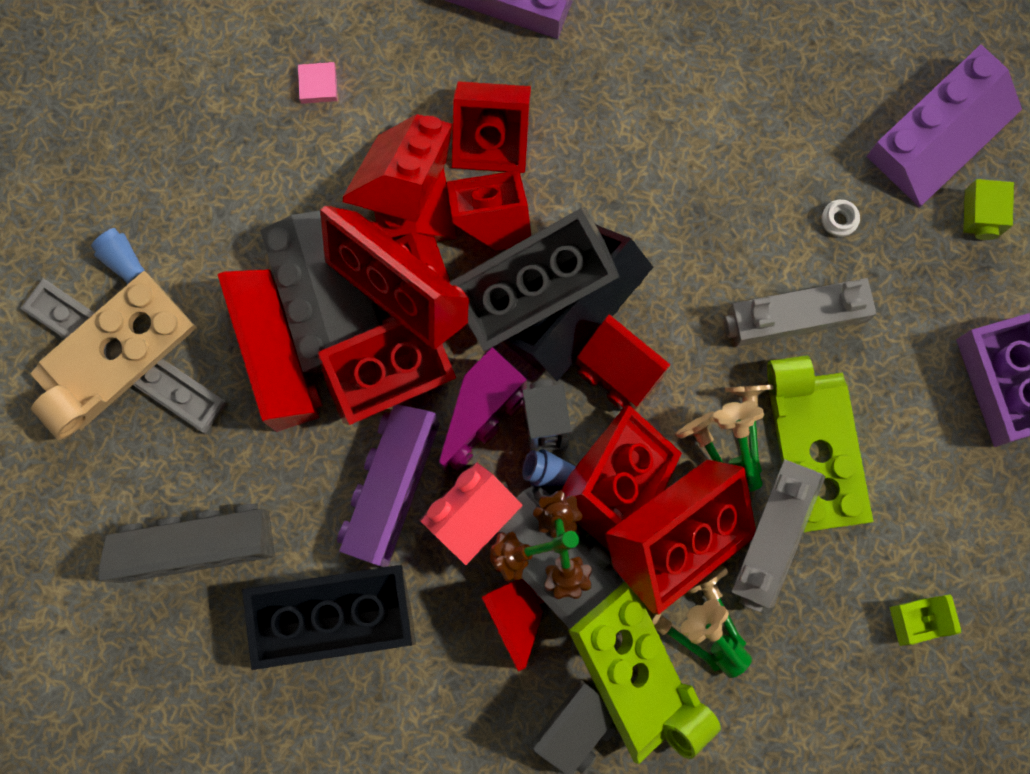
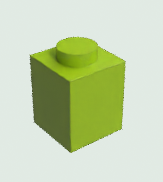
(988, 208)

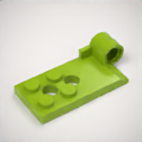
(820, 410)
(657, 702)

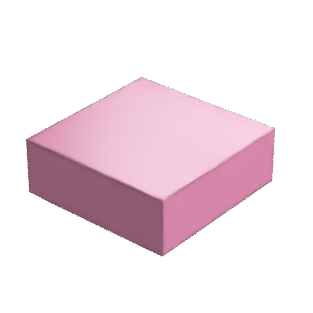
(317, 82)

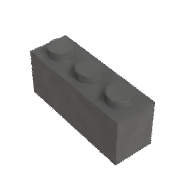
(546, 416)

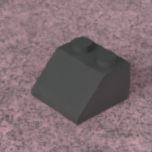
(575, 730)

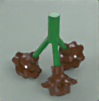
(559, 517)

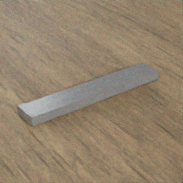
(161, 382)

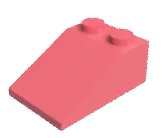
(470, 512)

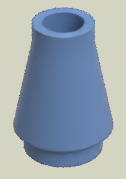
(117, 254)
(546, 469)

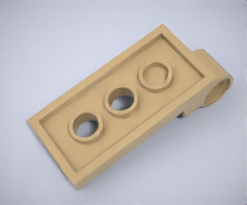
(79, 376)

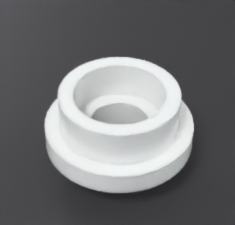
(848, 210)

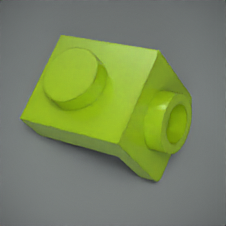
(925, 619)

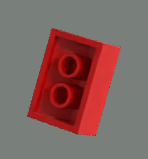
(402, 168)
(381, 370)

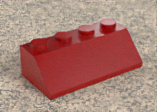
(393, 276)
(269, 349)
(683, 533)

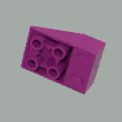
(484, 398)

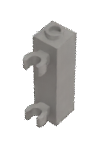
(800, 312)
(778, 535)

